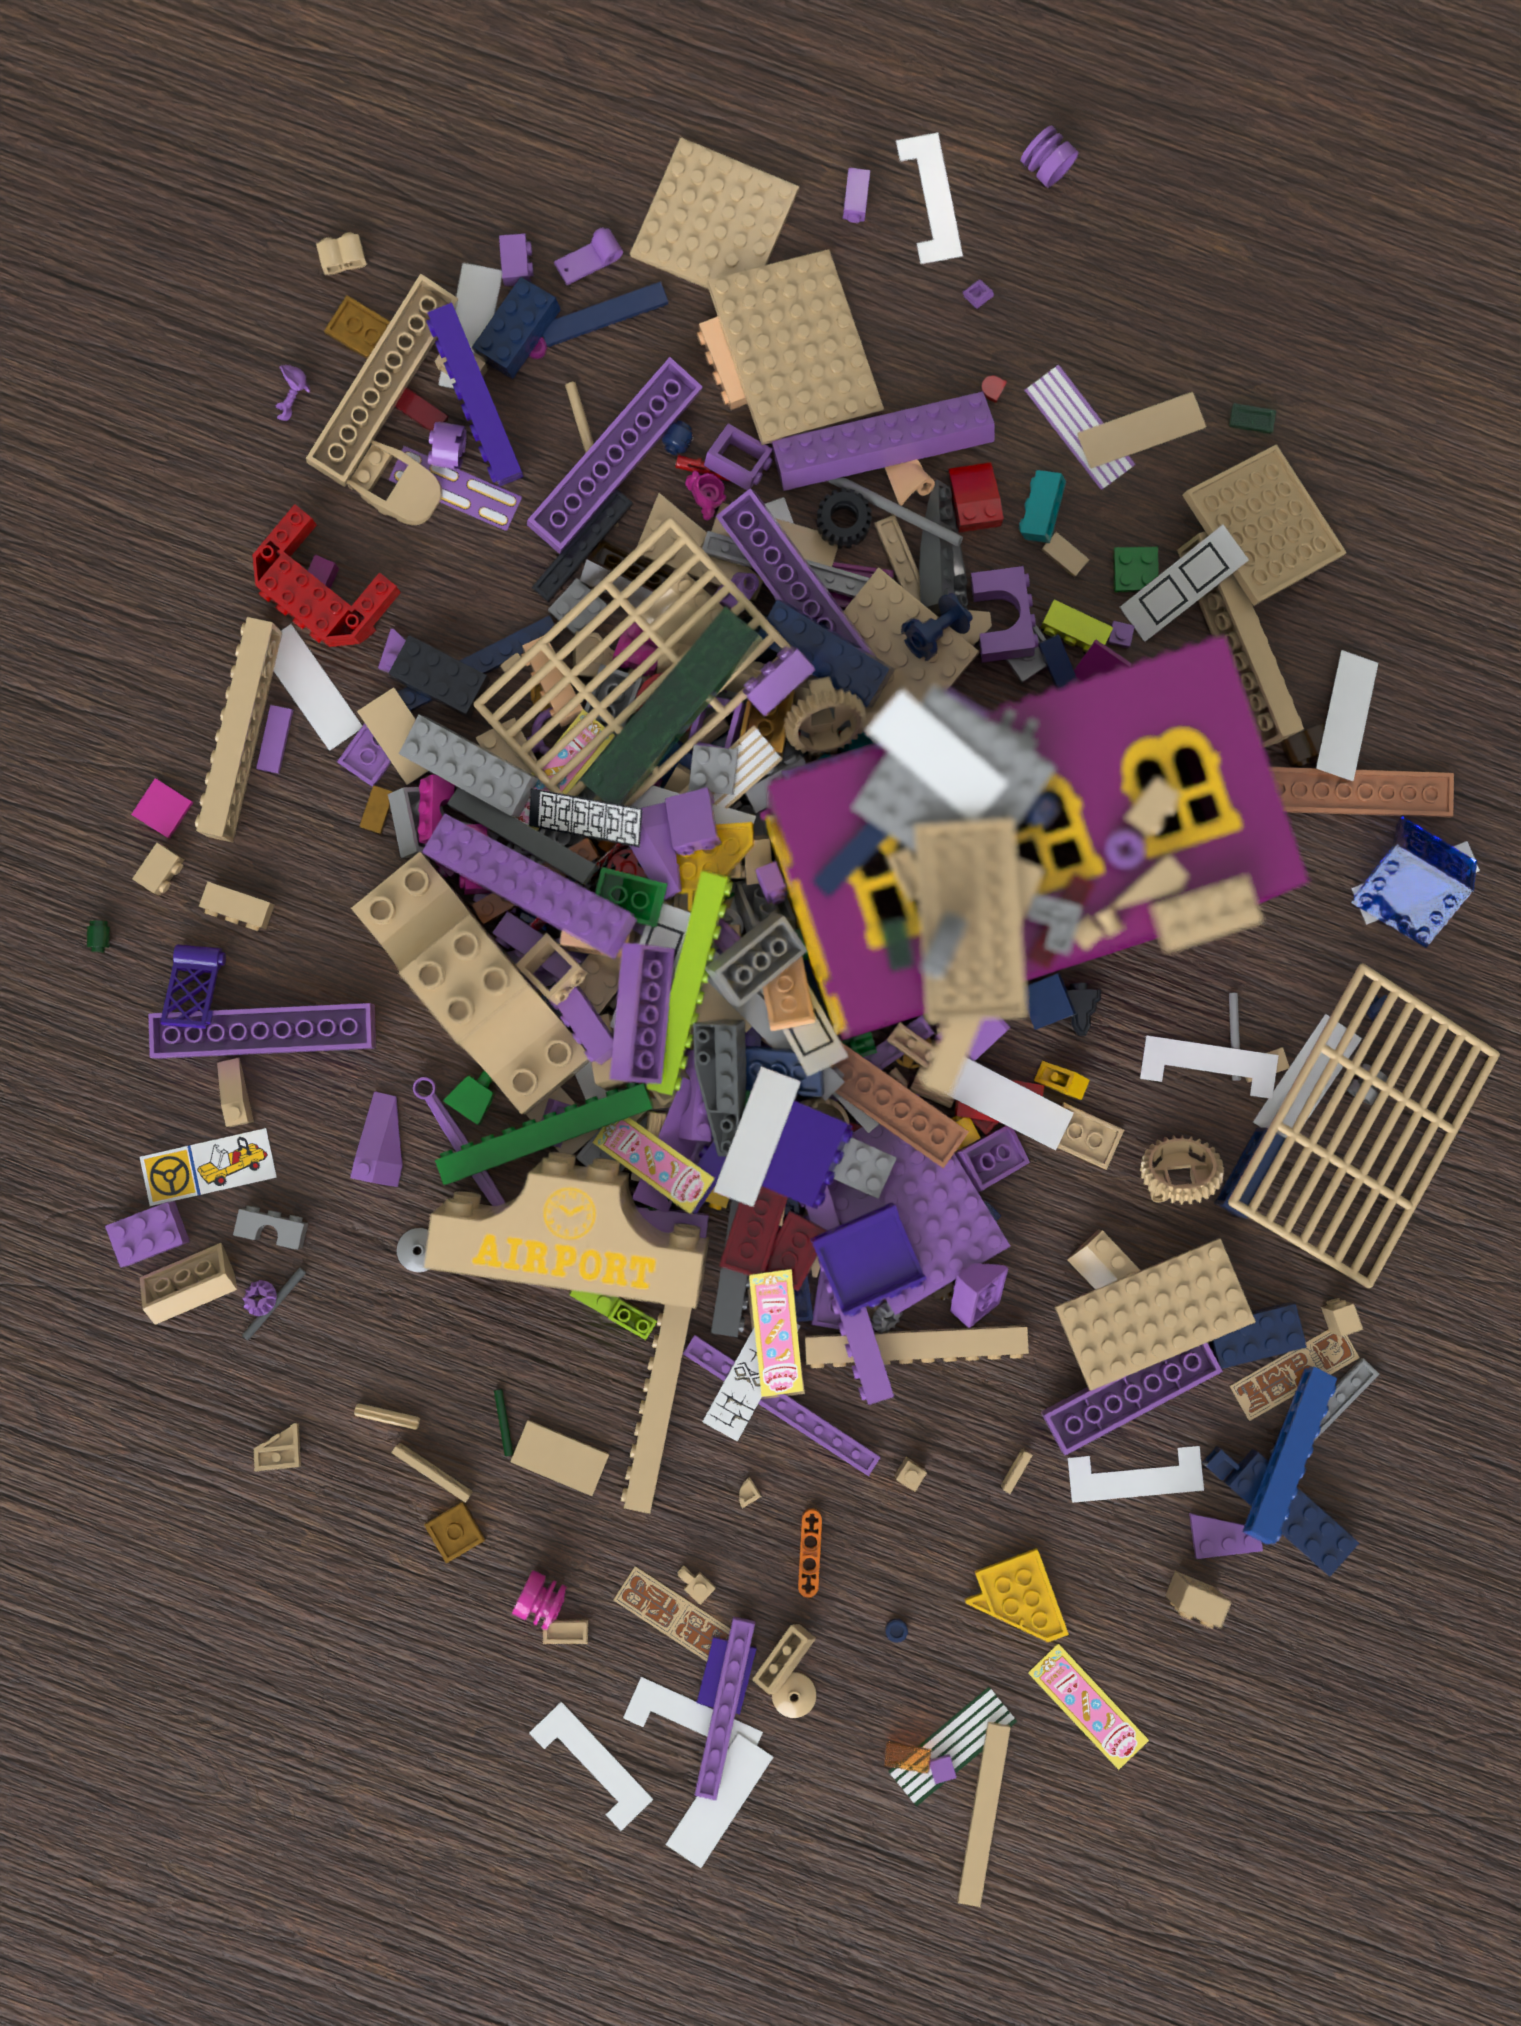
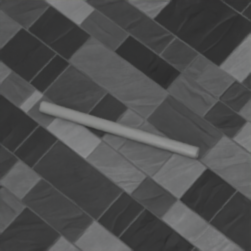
(900, 511)

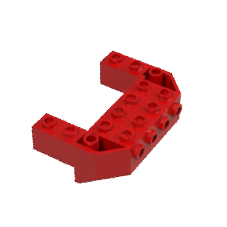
(306, 597)

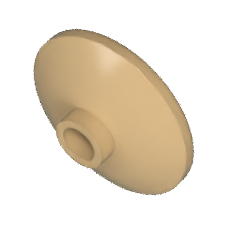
(795, 1684)

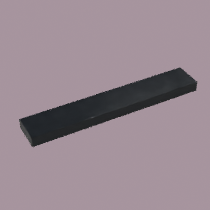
(582, 545)

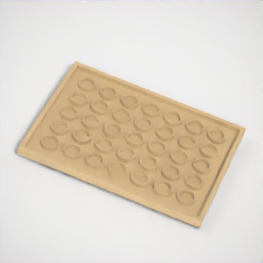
(795, 346)

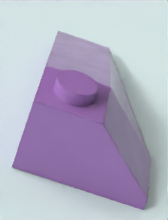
(379, 1149)

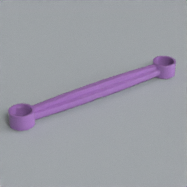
(458, 1139)

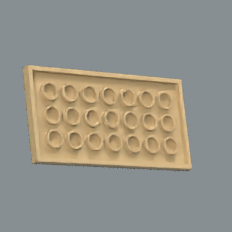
(974, 875)
(1154, 1314)

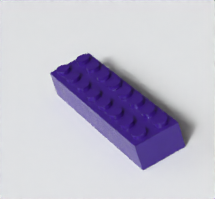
(473, 390)

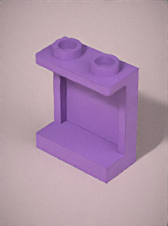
(692, 821)

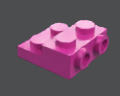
(640, 654)

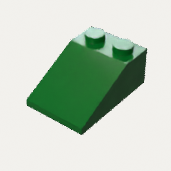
(633, 894)

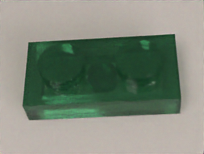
(1252, 418)
(897, 945)

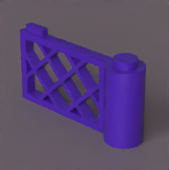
(197, 960)

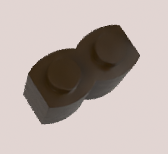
(1303, 745)

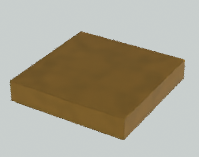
(454, 1532)

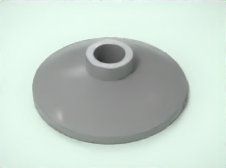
(406, 1246)

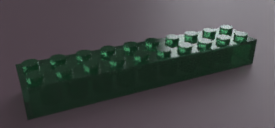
(672, 708)

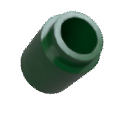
(98, 936)

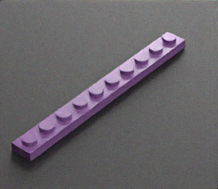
(790, 1411)

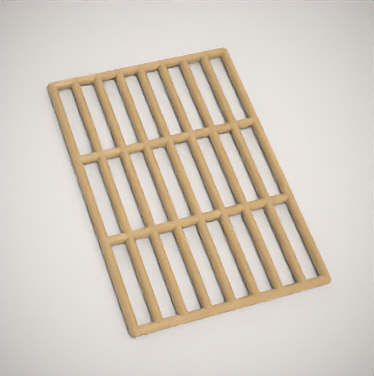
(649, 631)
(1344, 1165)

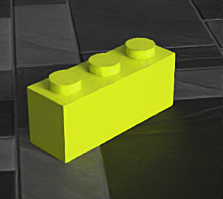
(1074, 626)

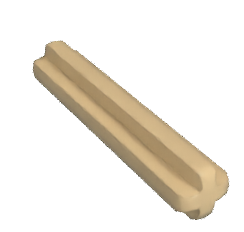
(387, 1416)

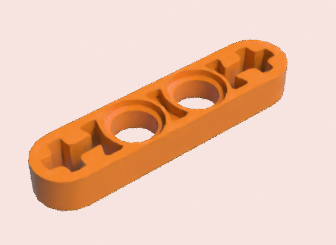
(807, 1552)

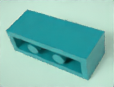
(1042, 506)

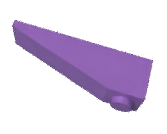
(656, 849)

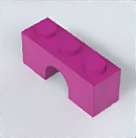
(433, 794)

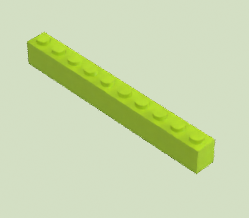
(691, 975)

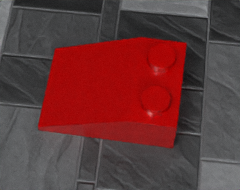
(975, 497)

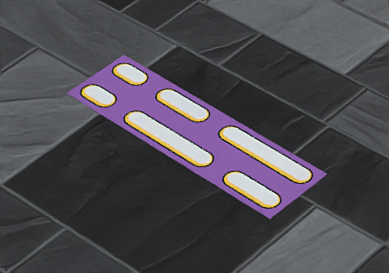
(467, 492)

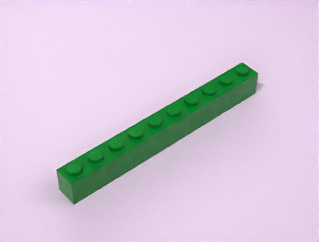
(545, 1133)

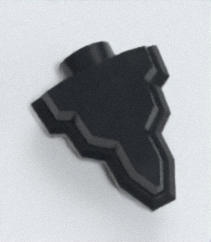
(1084, 1003)

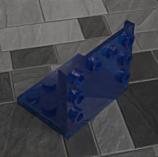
(1418, 884)

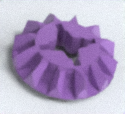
(1136, 846)
(264, 1305)

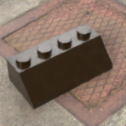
(606, 558)

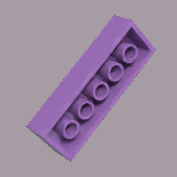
(642, 1013)

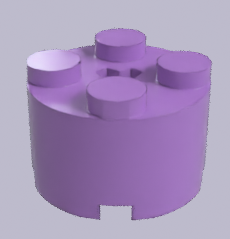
(447, 446)

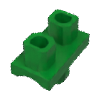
(861, 1044)

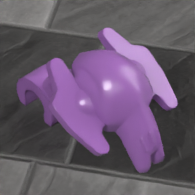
(297, 382)

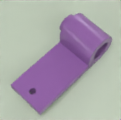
(588, 259)

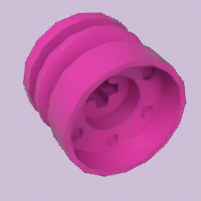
(539, 1600)

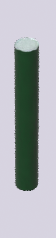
(503, 1422)

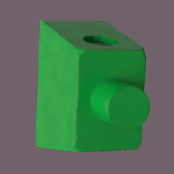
(472, 1097)

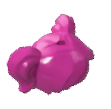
(706, 485)

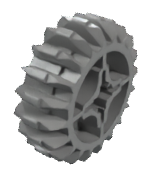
(943, 945)

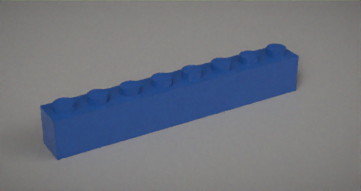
(1290, 1456)

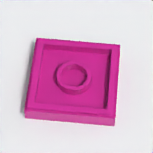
(162, 808)

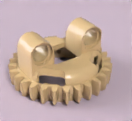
(816, 718)
(1175, 1155)

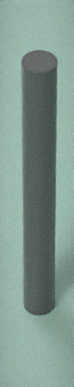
(284, 1291)

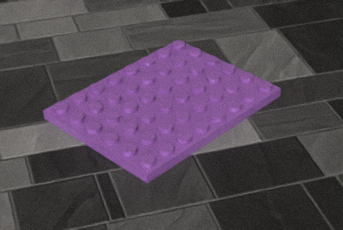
(936, 1207)

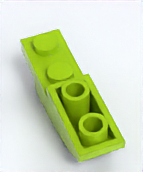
(618, 1311)

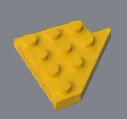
(736, 842)
(1020, 1595)

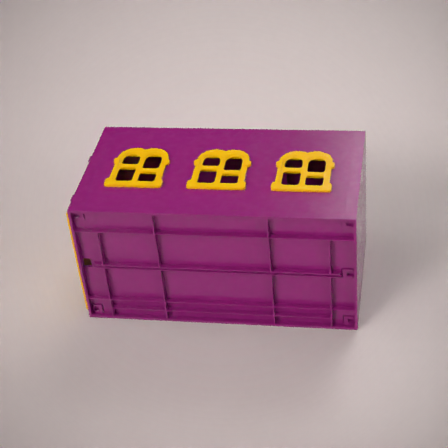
(1094, 740)

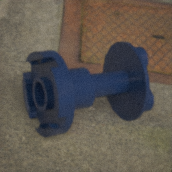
(923, 636)

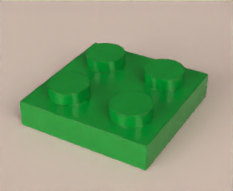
(1134, 567)

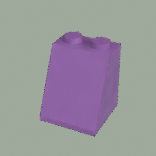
(988, 1032)

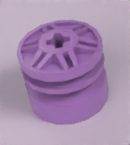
(1049, 156)

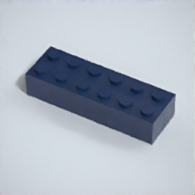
(830, 653)
(1307, 1523)

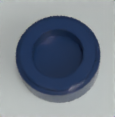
(896, 1630)

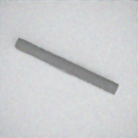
(1234, 1025)

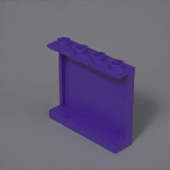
(807, 1155)
(868, 1259)

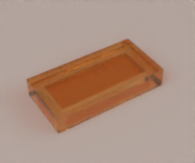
(908, 1757)

